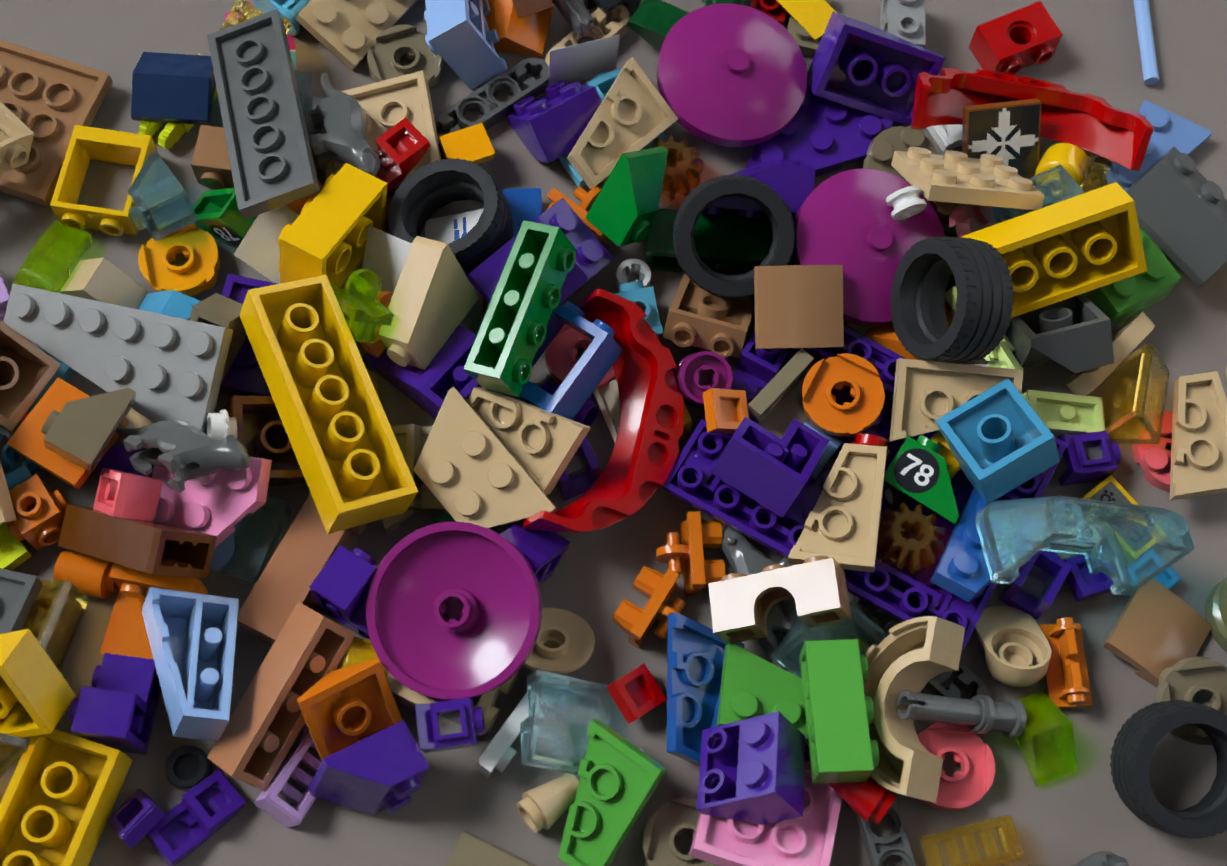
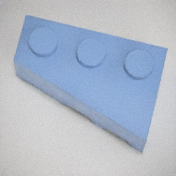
(463, 39)
(194, 658)

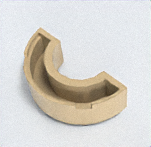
(907, 662)

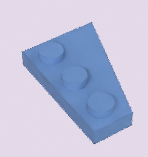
(1167, 132)

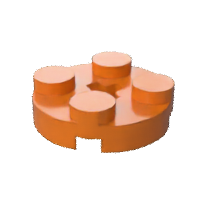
(865, 387)

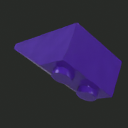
(869, 69)
(589, 259)

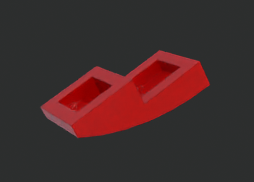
(399, 152)

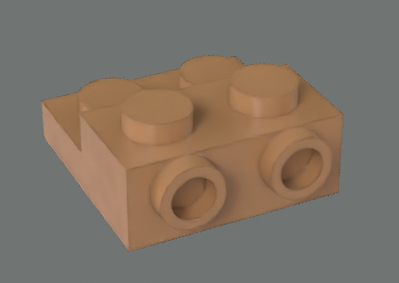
(709, 320)

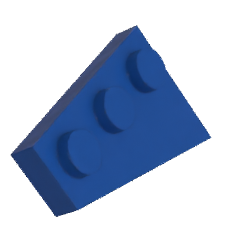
(963, 564)
(693, 684)

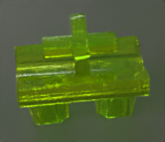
(360, 304)

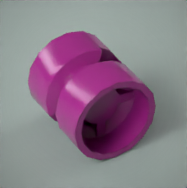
(700, 373)

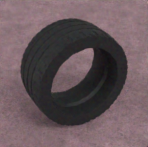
(442, 184)
(711, 191)
(981, 304)
(1131, 768)

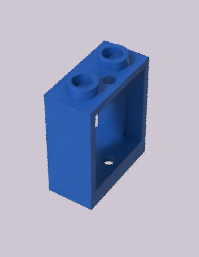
(586, 372)

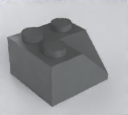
(1066, 332)

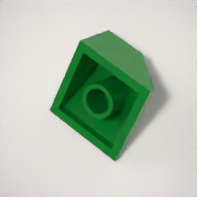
(630, 196)

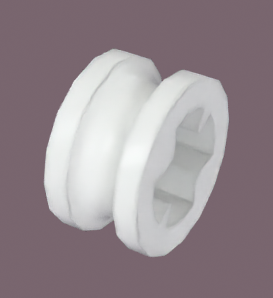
(906, 202)
(636, 266)

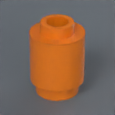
(86, 573)

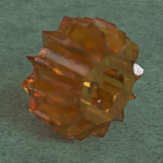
(682, 167)
(916, 551)

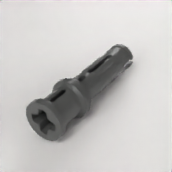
(978, 713)

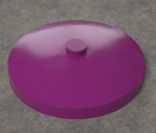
(731, 75)
(853, 227)
(453, 610)

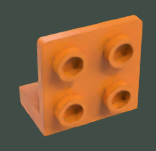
(126, 627)

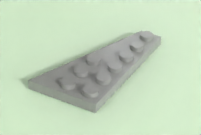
(163, 358)

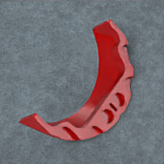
(1065, 115)
(647, 429)

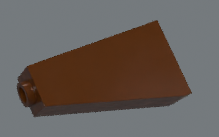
(137, 543)

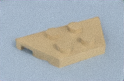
(475, 471)

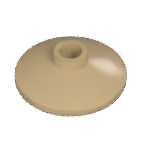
(562, 642)

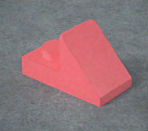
(127, 495)

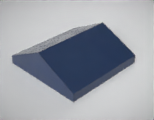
(173, 88)

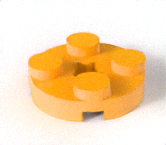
(193, 276)

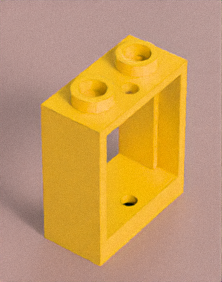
(105, 146)

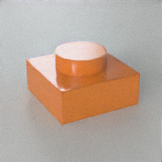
(724, 409)

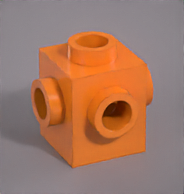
(37, 512)

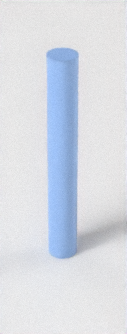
(1146, 42)

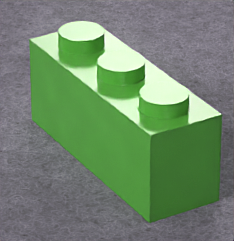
(837, 711)

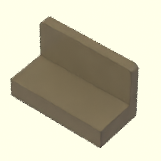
(782, 397)

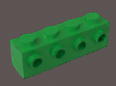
(521, 308)

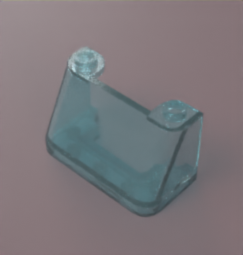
(1116, 538)

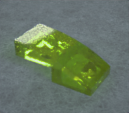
(52, 257)

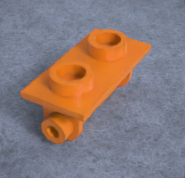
(1067, 671)

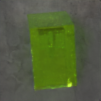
(1046, 740)

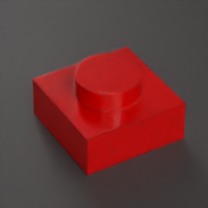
(636, 693)

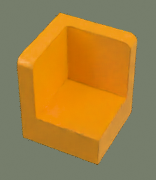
(467, 144)

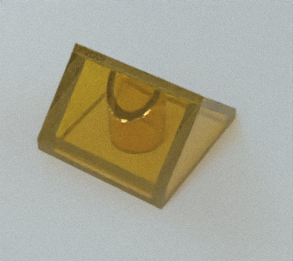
(1136, 398)
(56, 617)

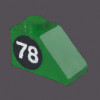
(220, 216)
(923, 476)

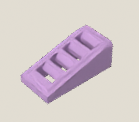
(275, 806)

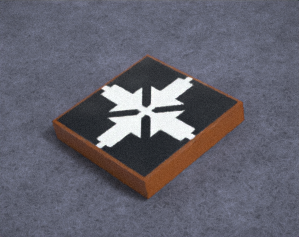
(1005, 131)

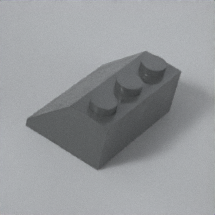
(1183, 214)

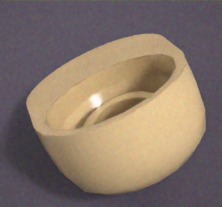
(1013, 646)

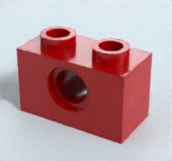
(1016, 40)

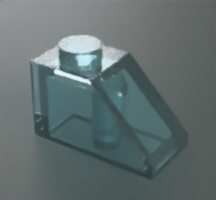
(159, 200)

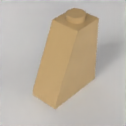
(426, 304)

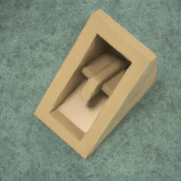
(104, 282)

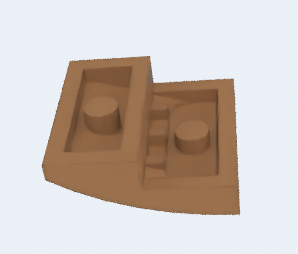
(798, 306)
(1156, 631)

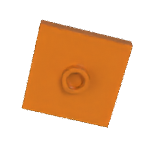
(29, 438)

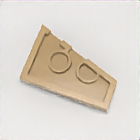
(1198, 437)
(847, 511)

